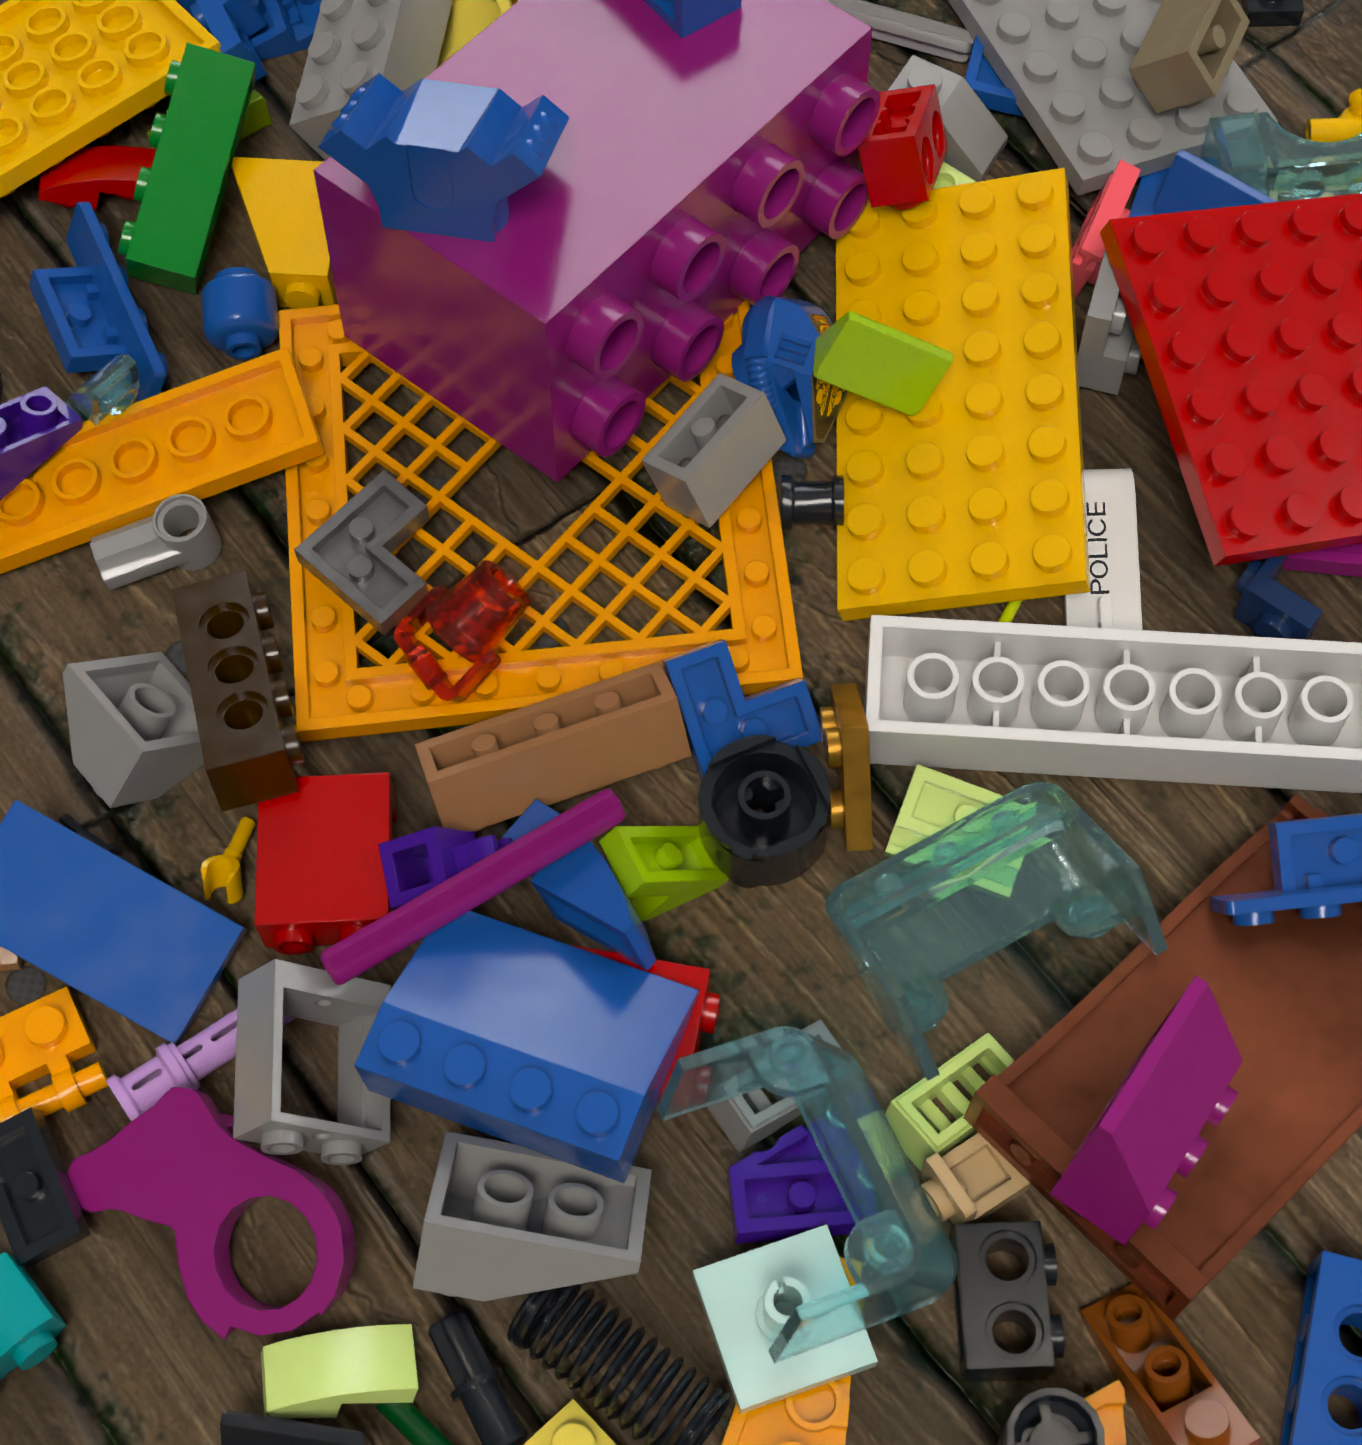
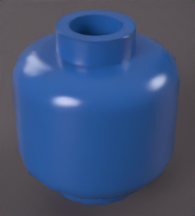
(240, 312)

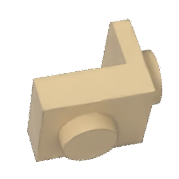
(970, 1182)

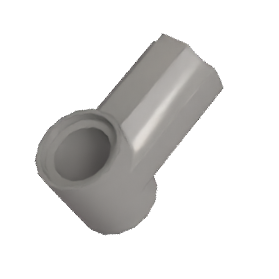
(155, 543)

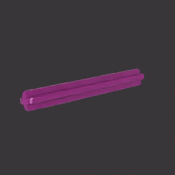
(472, 887)

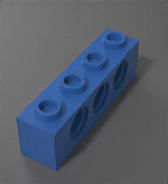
(1319, 1360)

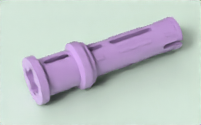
(178, 1066)

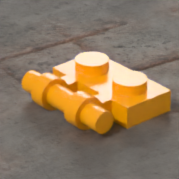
(41, 1041)

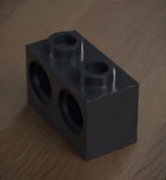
(986, 1301)

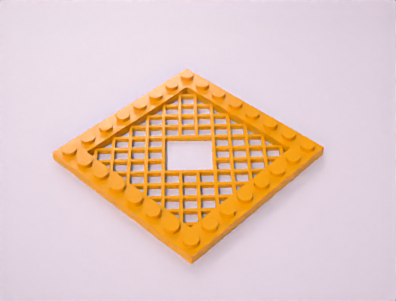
(348, 701)

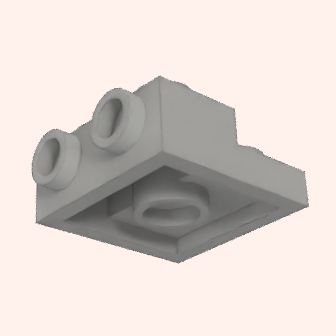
(1107, 337)

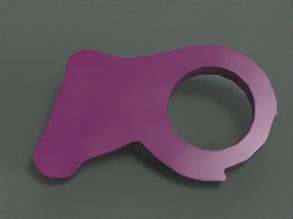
(191, 1174)

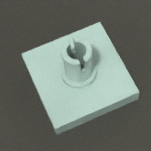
(751, 1301)

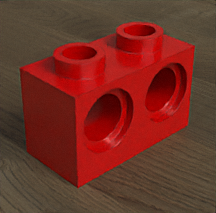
(904, 148)

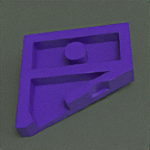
(785, 1192)

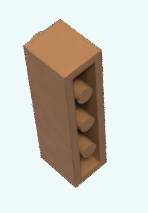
(554, 749)

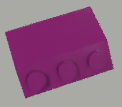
(1155, 1120)

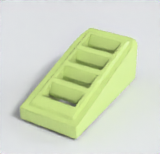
(920, 1123)

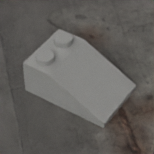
(525, 1222)

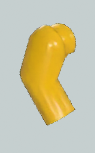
(1341, 128)

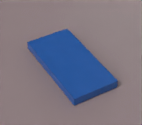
(108, 925)

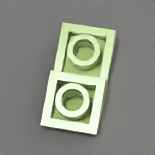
(338, 1367)

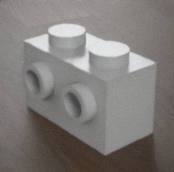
(714, 449)

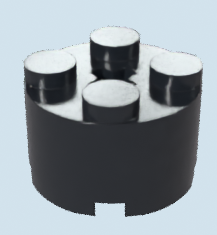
(795, 802)

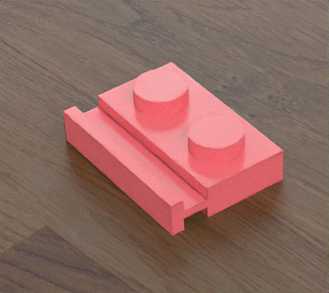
(1108, 204)

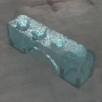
(1279, 162)

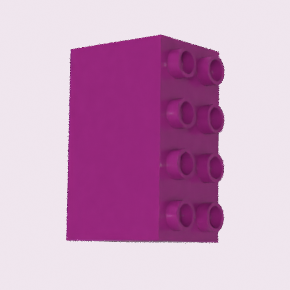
(660, 212)

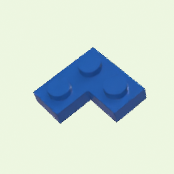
(720, 714)

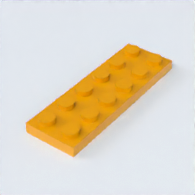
(169, 444)

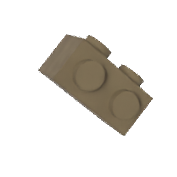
(1188, 51)

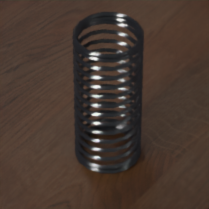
(538, 1318)

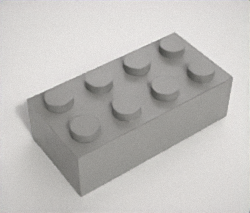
(355, 44)

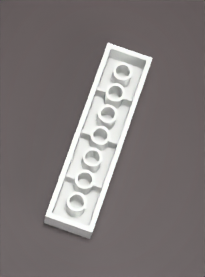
(1115, 703)

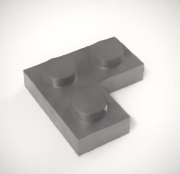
(356, 547)

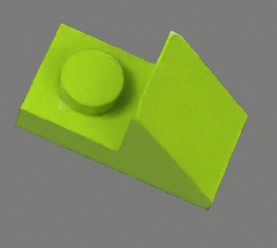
(660, 866)

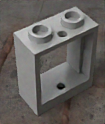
(310, 995)

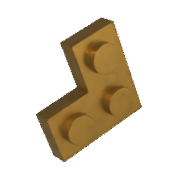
(847, 748)

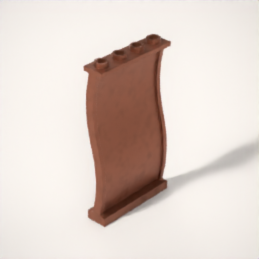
(1297, 1023)

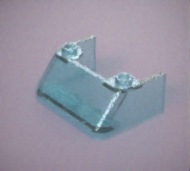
(976, 892)
(897, 1242)

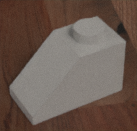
(970, 128)

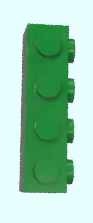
(189, 169)

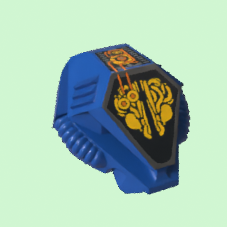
(780, 355)

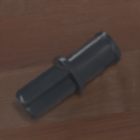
(475, 1381)

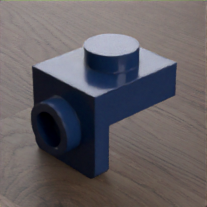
(1270, 606)

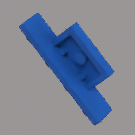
(93, 310)
(1313, 870)

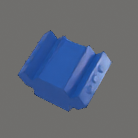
(443, 152)

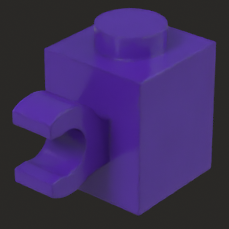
(429, 858)

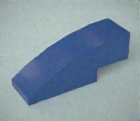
(587, 894)

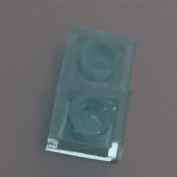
(107, 391)

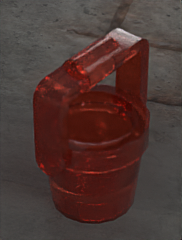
(471, 621)

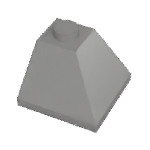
(131, 726)

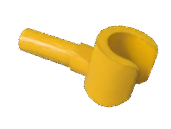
(225, 869)

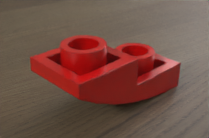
(94, 171)

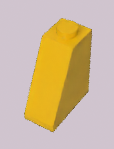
(288, 228)

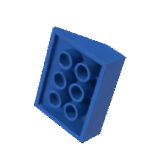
(528, 1041)

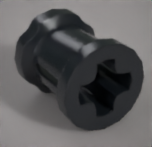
(812, 502)

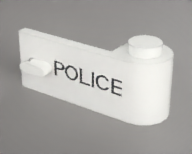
(1112, 554)

